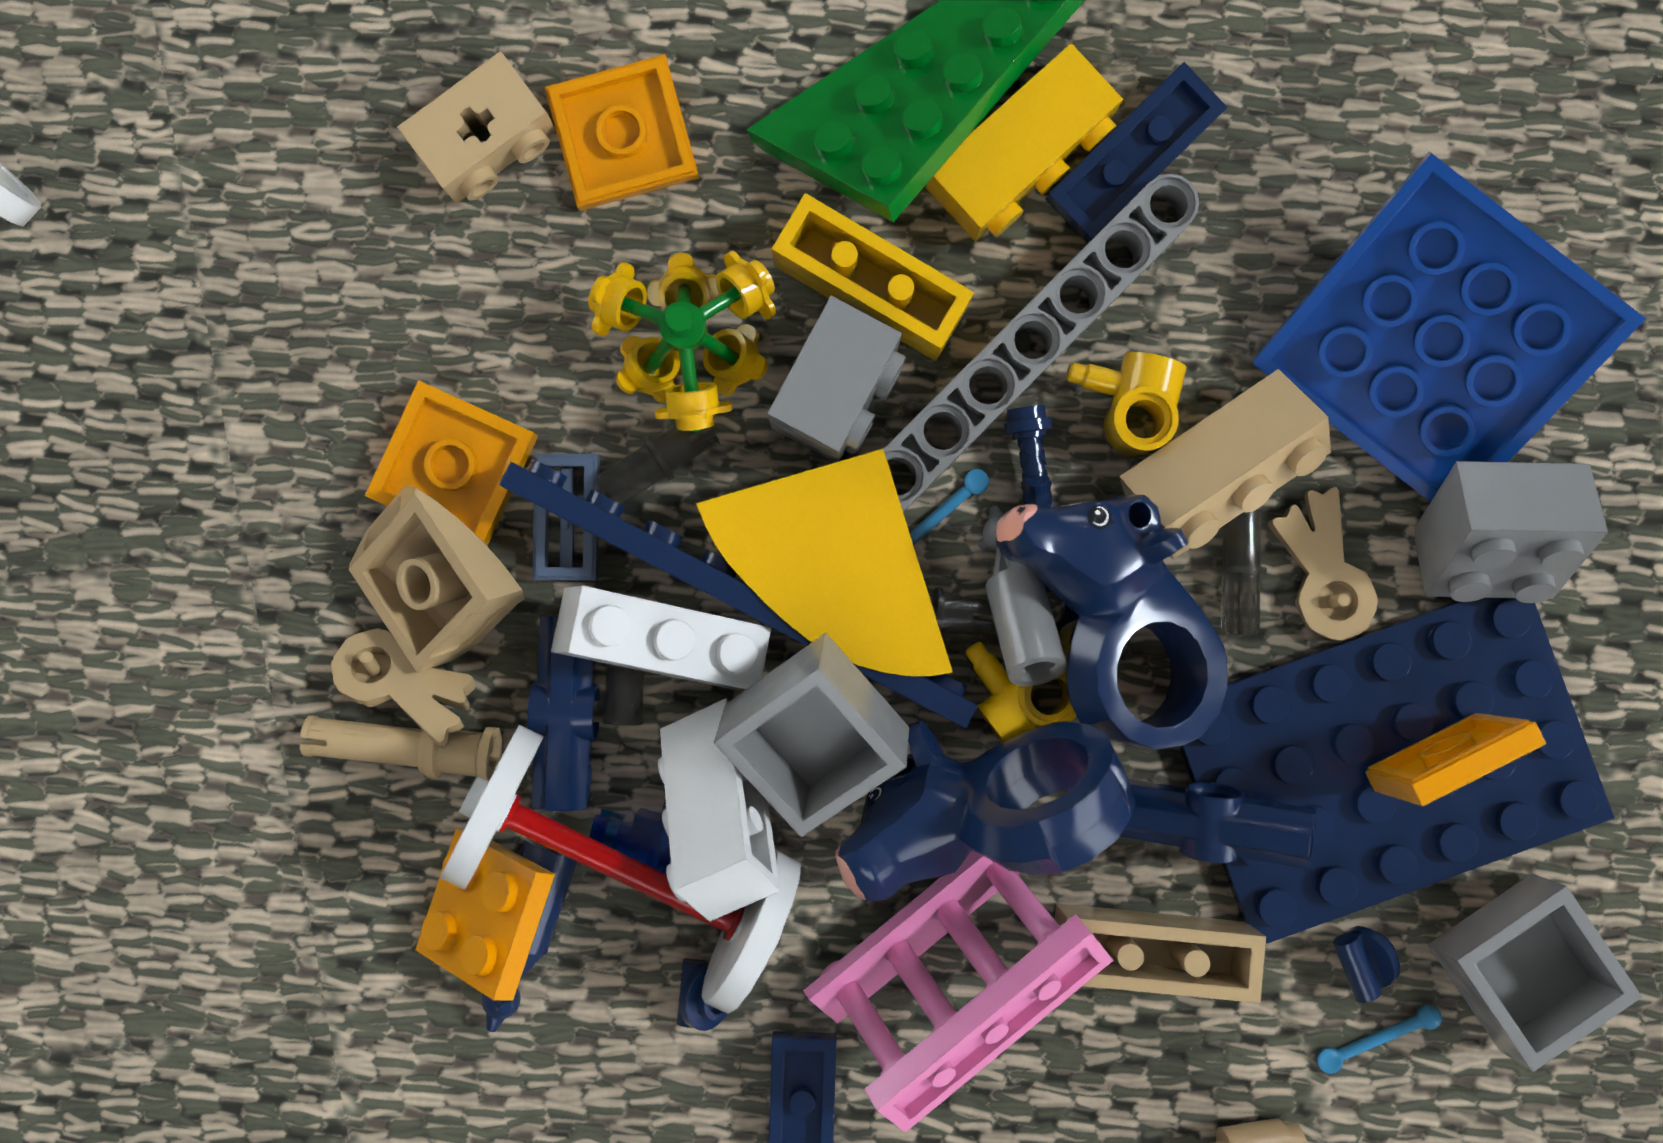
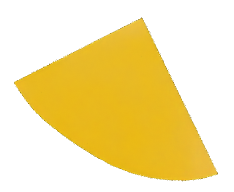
(835, 561)

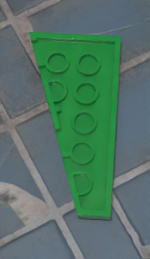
(909, 99)

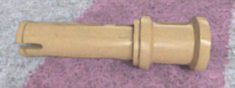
(465, 753)

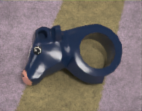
(1112, 573)
(941, 809)

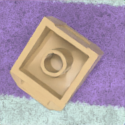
(431, 580)

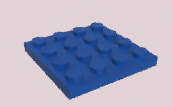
(1446, 331)

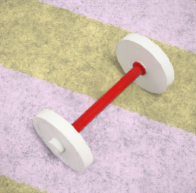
(746, 935)

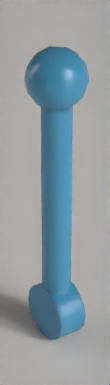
(974, 483)
(1331, 1059)

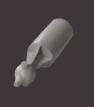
(1021, 616)

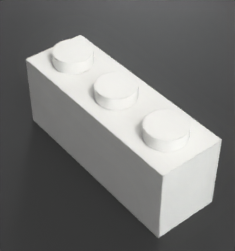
(660, 638)
(713, 821)

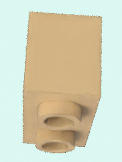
(486, 97)

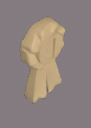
(1333, 595)
(375, 669)

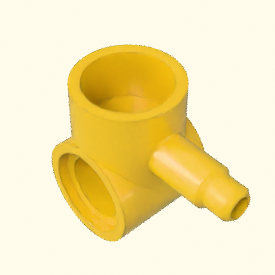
(1142, 382)
(1010, 706)

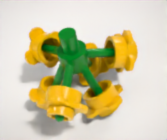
(687, 302)

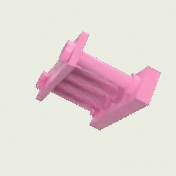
(986, 1025)

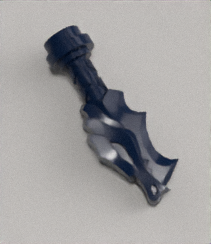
(1028, 428)

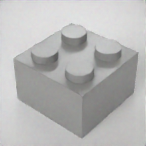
(835, 381)
(1508, 530)
(813, 735)
(1534, 971)

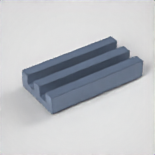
(566, 571)

